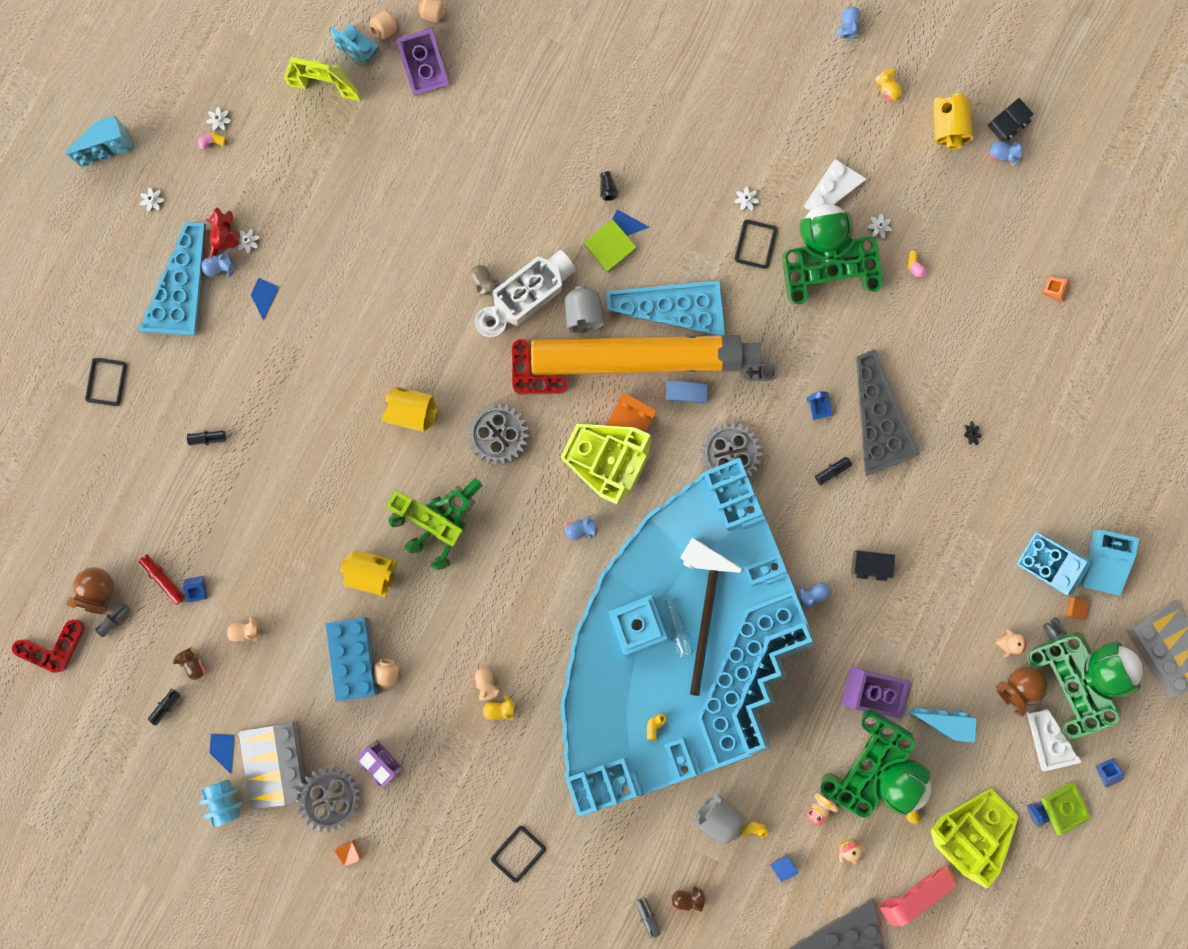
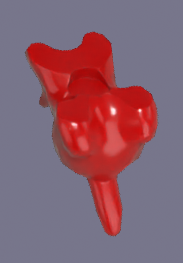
(221, 234)

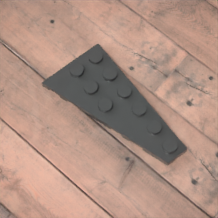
(882, 423)
(852, 931)

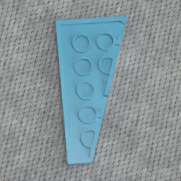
(178, 291)
(680, 305)

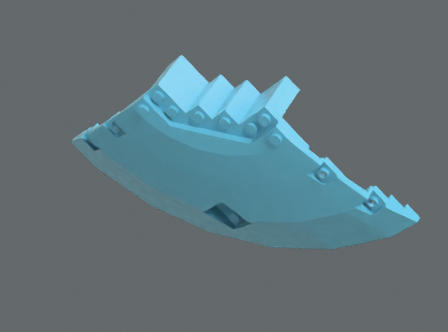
(629, 676)

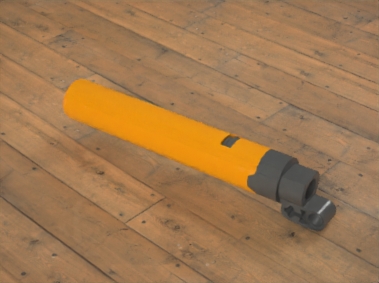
(648, 355)

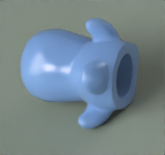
(850, 22)
(1002, 151)
(215, 265)
(579, 528)
(816, 595)

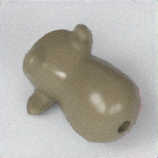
(481, 280)

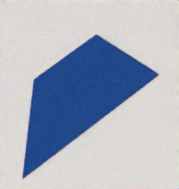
(628, 224)
(263, 295)
(222, 749)

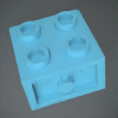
(355, 43)

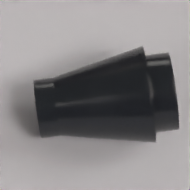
(608, 189)

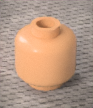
(432, 10)
(383, 25)
(385, 673)

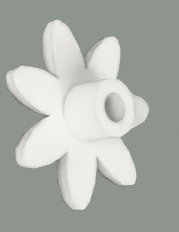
(220, 121)
(154, 199)
(744, 201)
(880, 229)
(250, 240)

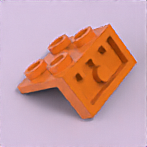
(631, 413)

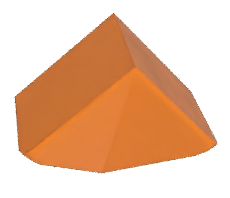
(348, 853)

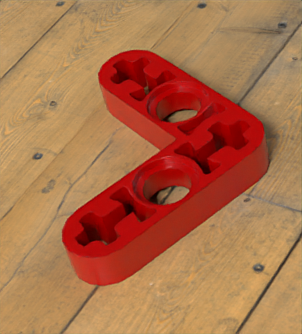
(525, 375)
(57, 652)

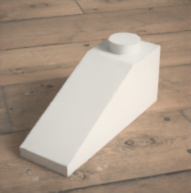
(703, 557)

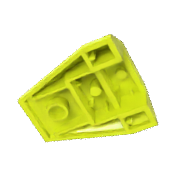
(301, 70)
(608, 458)
(977, 836)

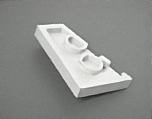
(834, 185)
(1050, 743)

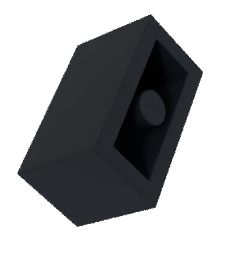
(873, 564)

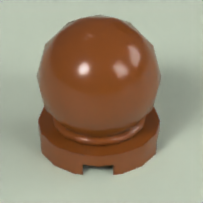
(91, 589)
(1024, 688)

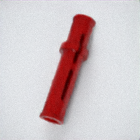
(161, 579)

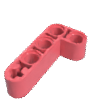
(919, 898)

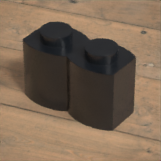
(1010, 119)

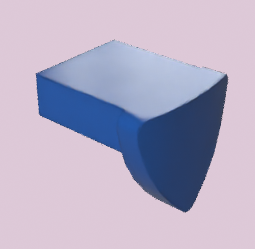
(819, 405)
(1038, 813)

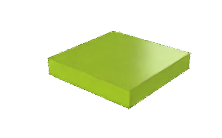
(609, 245)
(1065, 808)

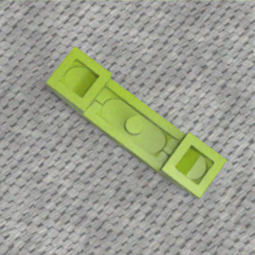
(424, 517)

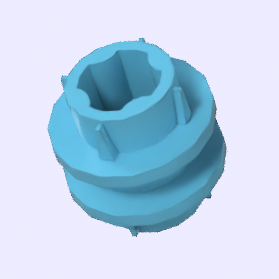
(220, 803)

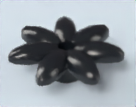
(971, 433)

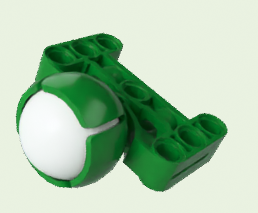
(827, 234)
(1100, 675)
(894, 779)

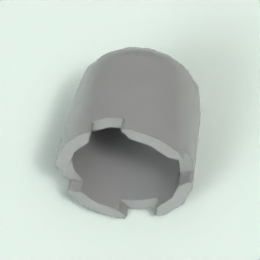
(583, 310)
(719, 820)

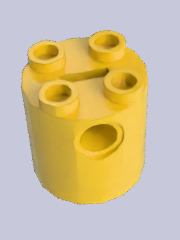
(953, 121)
(410, 409)
(368, 572)

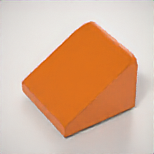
(1056, 288)
(1077, 608)

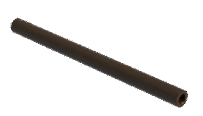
(704, 632)

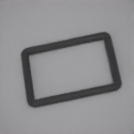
(741, 239)
(94, 360)
(506, 843)

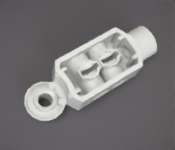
(525, 293)

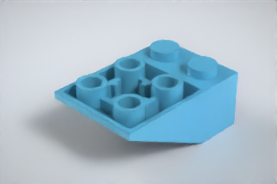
(100, 142)
(1112, 561)
(1054, 563)
(954, 726)

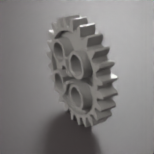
(510, 423)
(727, 436)
(331, 815)

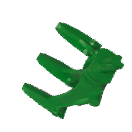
(415, 545)

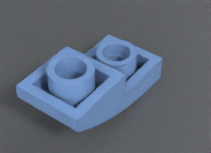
(686, 392)

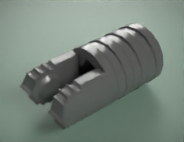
(1055, 630)

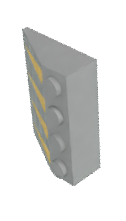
(1164, 647)
(272, 764)

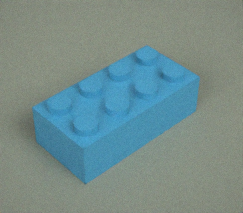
(351, 659)

